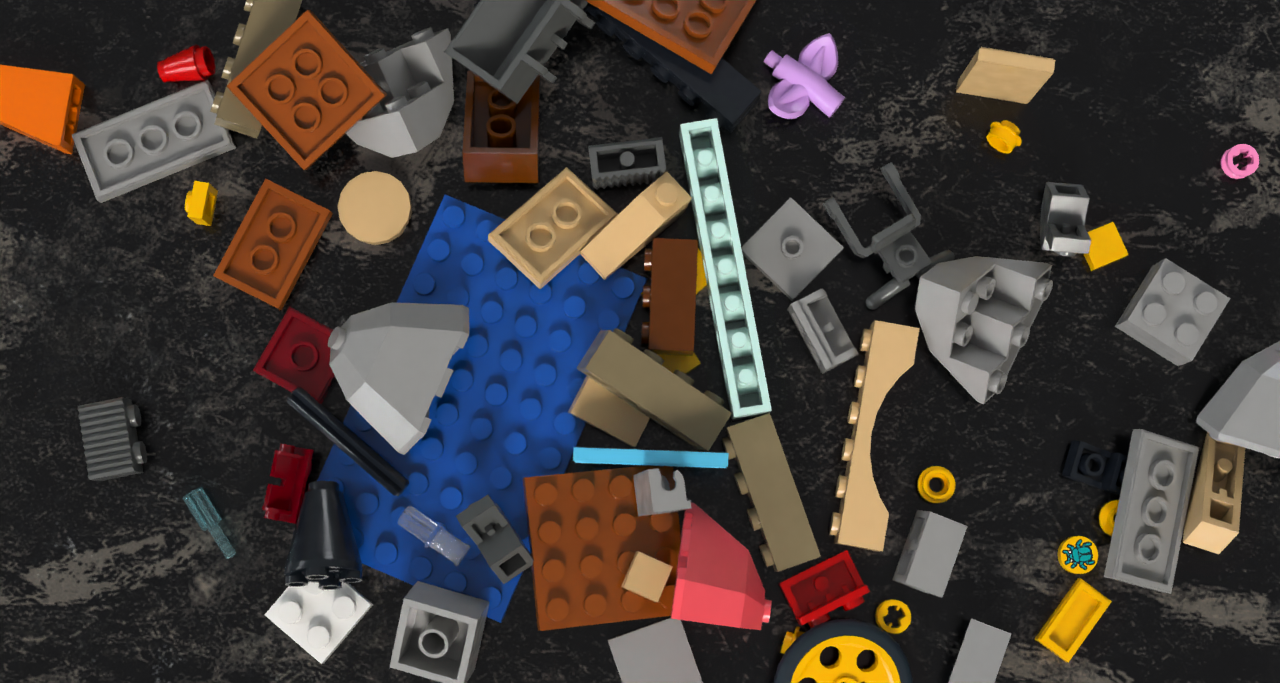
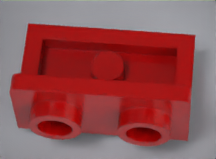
(823, 589)

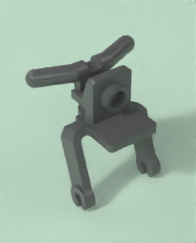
(895, 244)

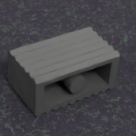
(627, 162)
(112, 439)

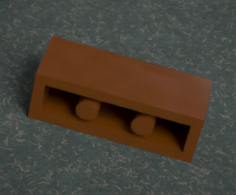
(670, 296)

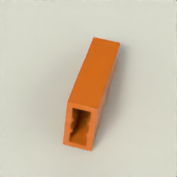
(41, 105)

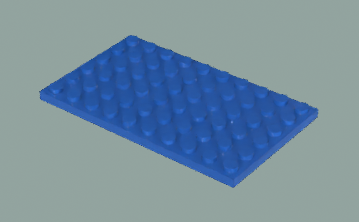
(500, 409)

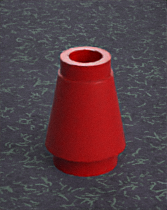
(188, 65)

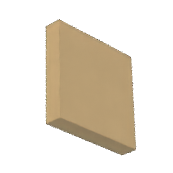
(608, 412)

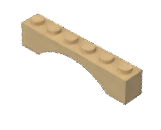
(862, 513)

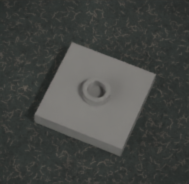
(791, 249)

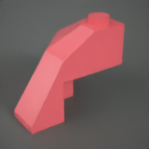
(716, 577)

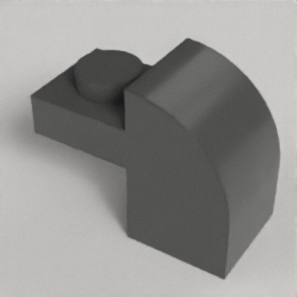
(1064, 218)
(495, 538)

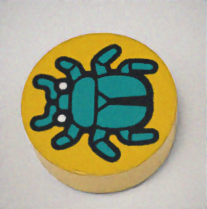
(1077, 555)

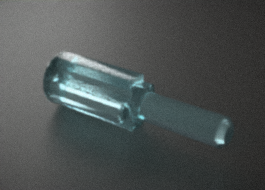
(208, 519)

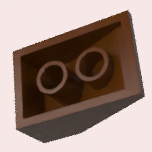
(500, 134)

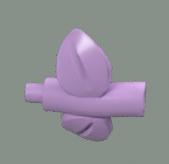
(805, 79)

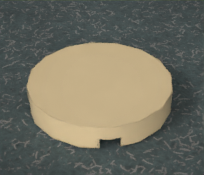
(375, 207)

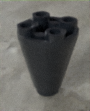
(323, 541)

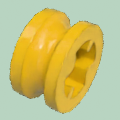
(903, 621)

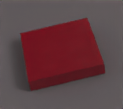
(298, 355)

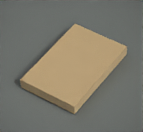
(1005, 75)
(552, 227)

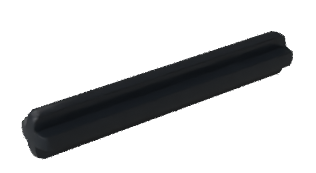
(348, 441)

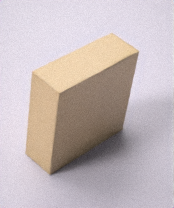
(647, 576)

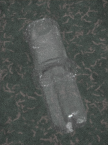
(433, 535)

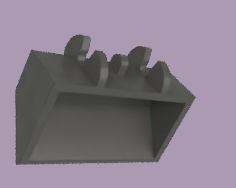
(514, 39)

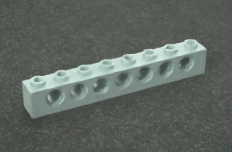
(724, 269)

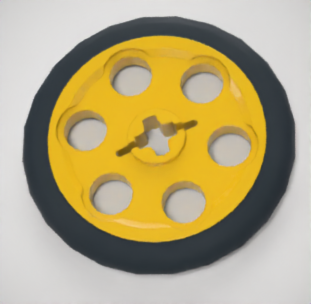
(850, 639)

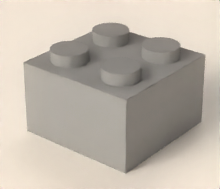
(1172, 312)
(439, 634)

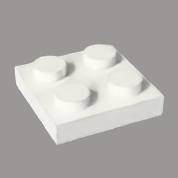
(318, 617)

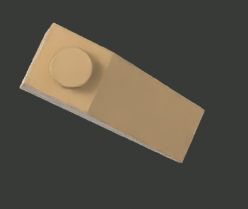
(637, 225)
(1215, 497)

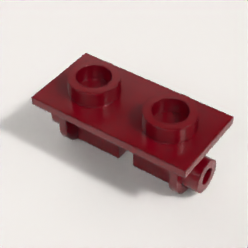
(293, 467)

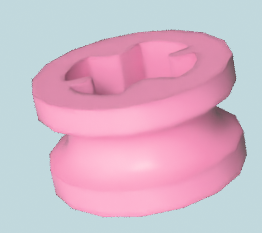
(1248, 153)

